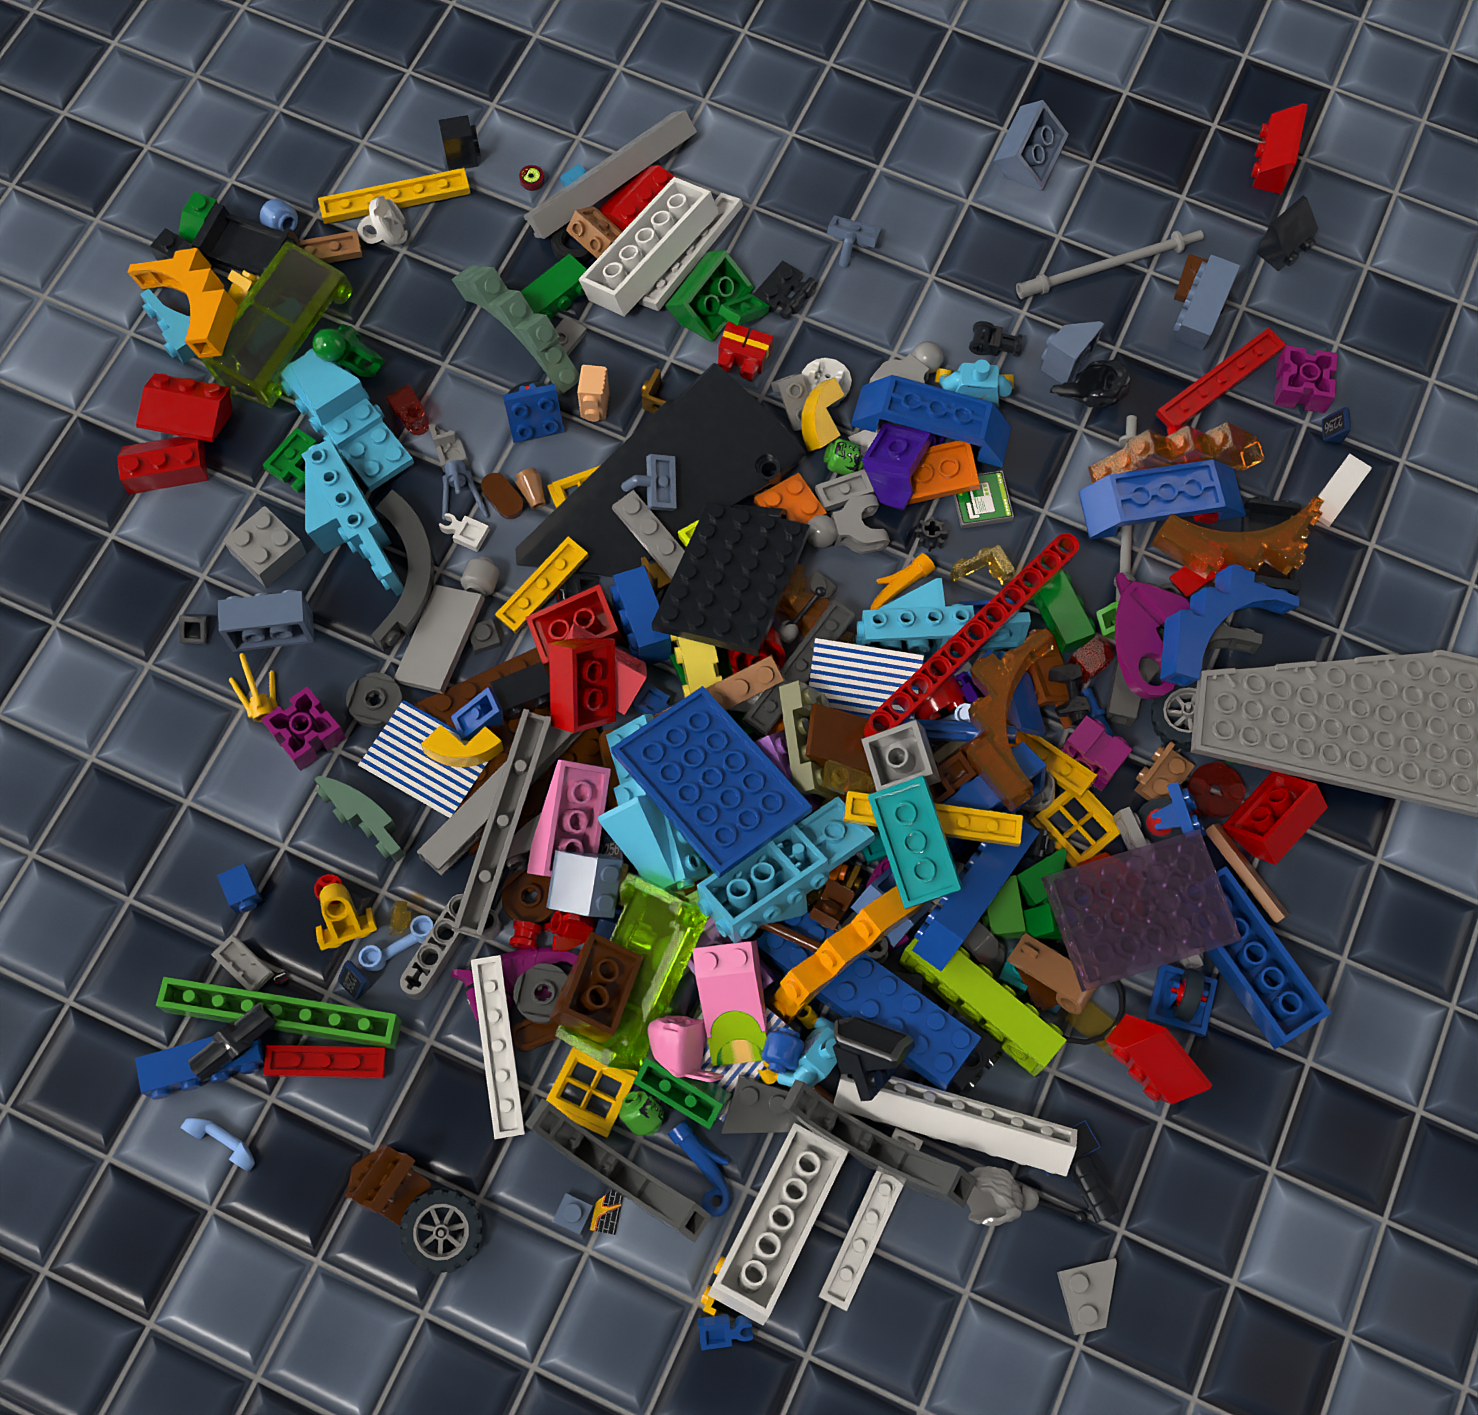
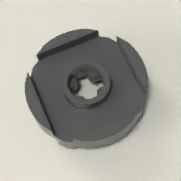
(366, 688)
(532, 981)

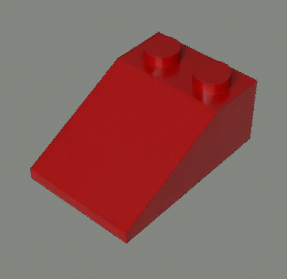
(586, 609)

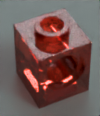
(1092, 658)

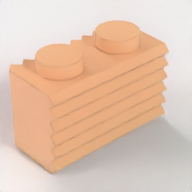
(593, 393)

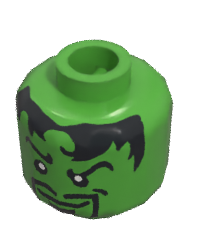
(843, 457)
(641, 1113)

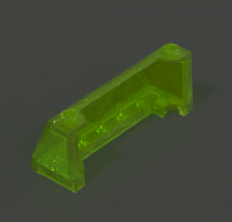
(664, 931)

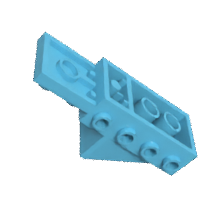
(342, 412)
(341, 513)
(924, 619)
(645, 832)
(780, 874)

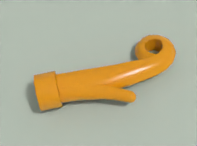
(899, 581)

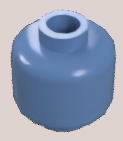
(278, 215)

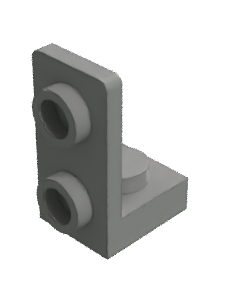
(793, 395)

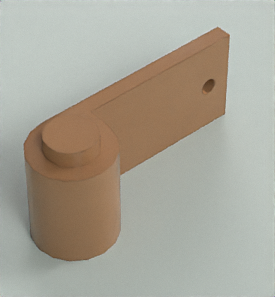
(1052, 971)

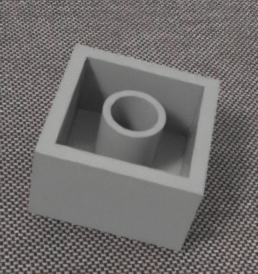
(265, 546)
(900, 756)

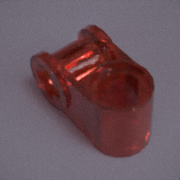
(409, 410)

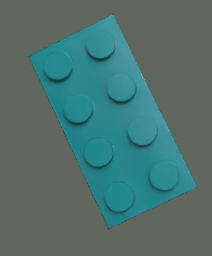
(915, 842)

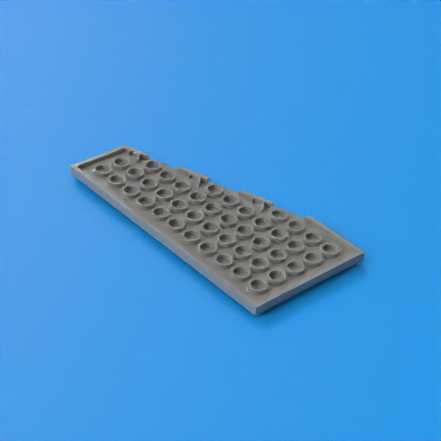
(1358, 723)

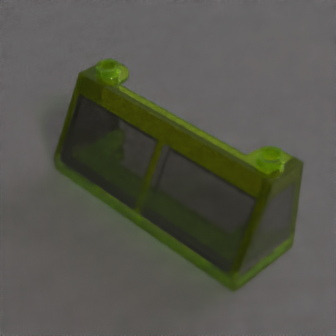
(276, 322)

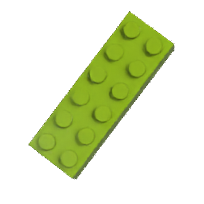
(991, 1005)

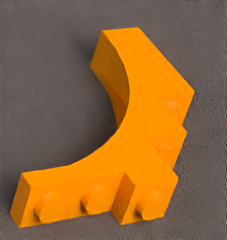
(210, 305)
(838, 953)

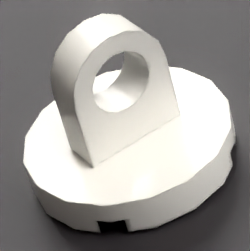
(387, 221)

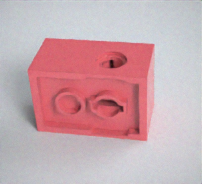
(629, 671)

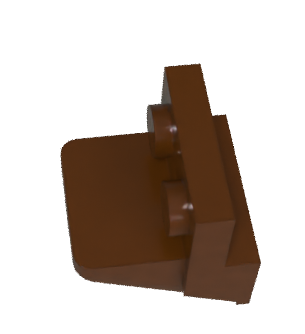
(385, 1183)

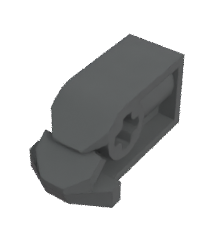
(984, 948)

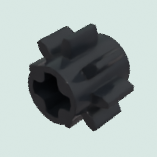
(930, 541)
(1041, 846)

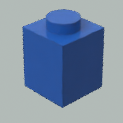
(240, 888)

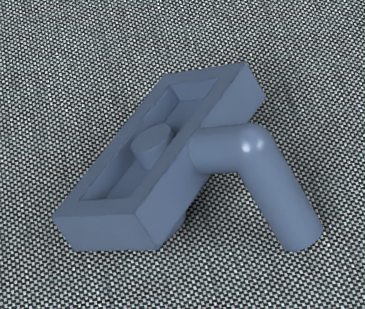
(850, 232)
(659, 482)

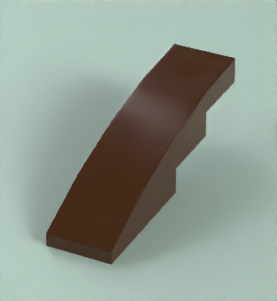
(953, 772)

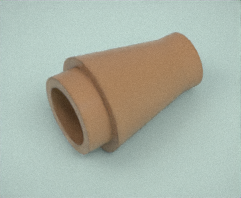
(531, 487)

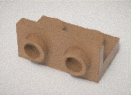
(593, 230)
(1166, 770)

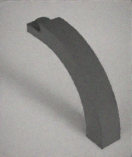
(404, 522)

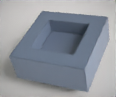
(573, 1214)

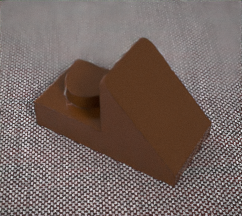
(832, 905)

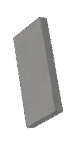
(439, 639)

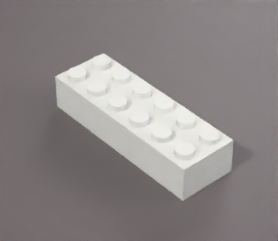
(649, 246)
(778, 1224)

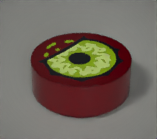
(531, 177)

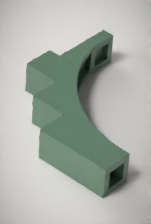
(535, 331)

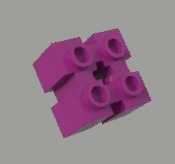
(1305, 379)
(304, 712)
(1097, 750)

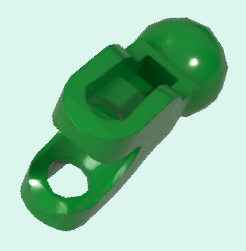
(346, 350)

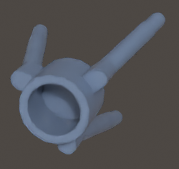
(456, 477)

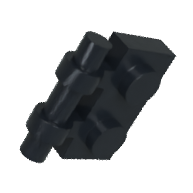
(780, 284)

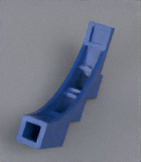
(1190, 630)

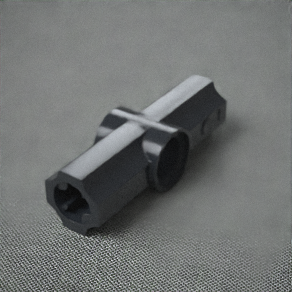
(232, 1041)

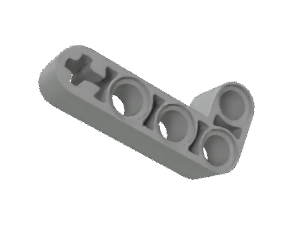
(444, 949)

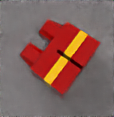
(744, 350)

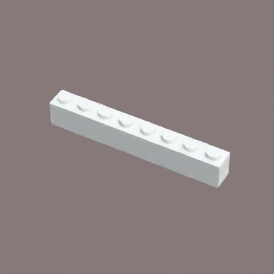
(964, 1123)

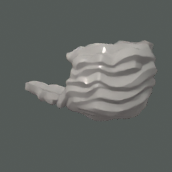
(994, 1197)

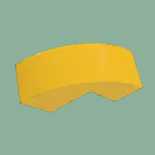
(816, 421)
(448, 750)

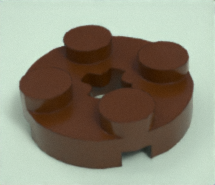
(514, 896)

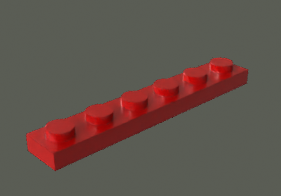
(1221, 379)

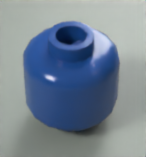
(782, 1050)

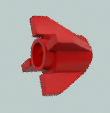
(570, 930)

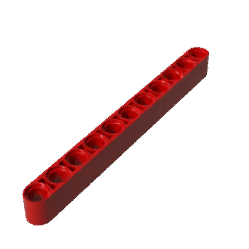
(981, 627)

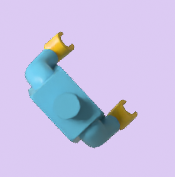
(977, 381)
(817, 1057)

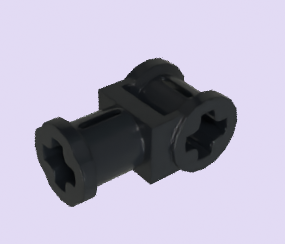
(993, 340)

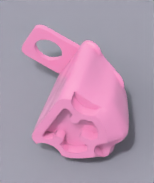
(679, 1046)

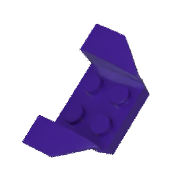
(893, 461)

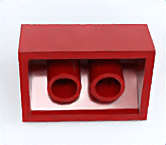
(1278, 149)
(635, 195)
(184, 407)
(162, 464)
(582, 683)
(1275, 816)
(1156, 1060)

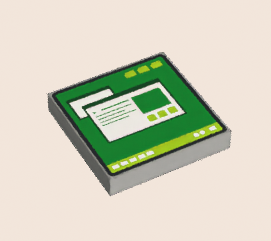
(985, 505)

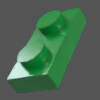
(744, 309)

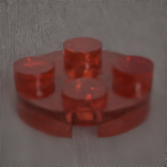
(1223, 777)

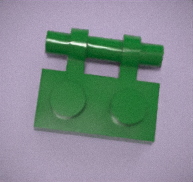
(288, 459)

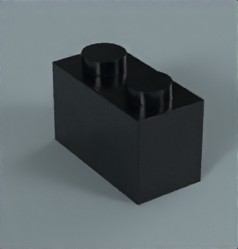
(459, 142)
(522, 690)

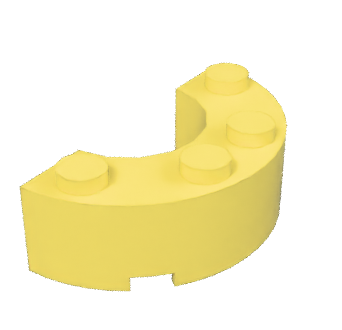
(698, 662)

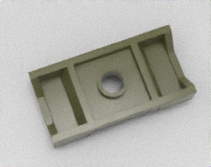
(796, 709)

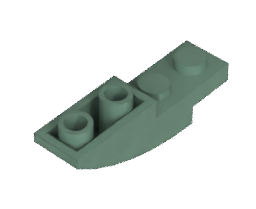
(362, 811)

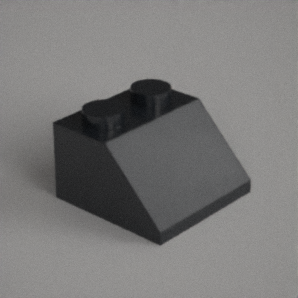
(1289, 235)

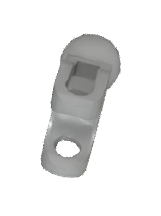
(925, 360)
(847, 527)

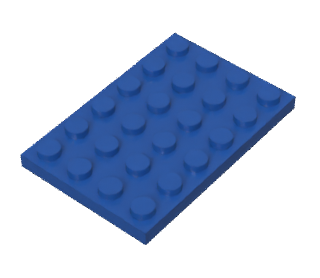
(711, 781)

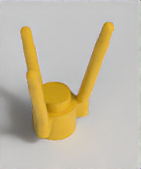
(259, 703)

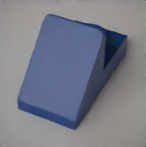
(478, 713)

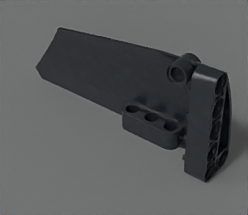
(721, 457)

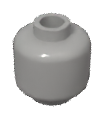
(480, 576)

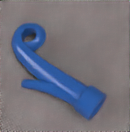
(705, 1161)

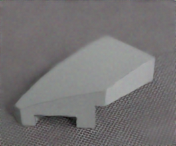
(447, 446)

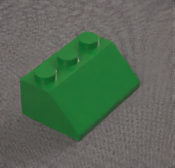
(707, 287)

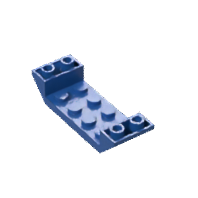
(934, 412)
(1157, 493)

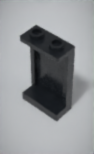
(239, 241)
(1263, 515)

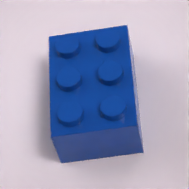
(637, 607)

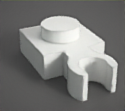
(466, 533)

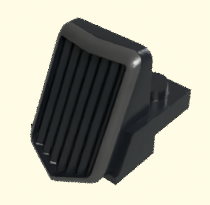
(869, 1053)

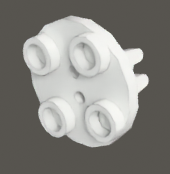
(819, 369)

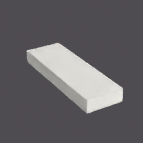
(1341, 488)

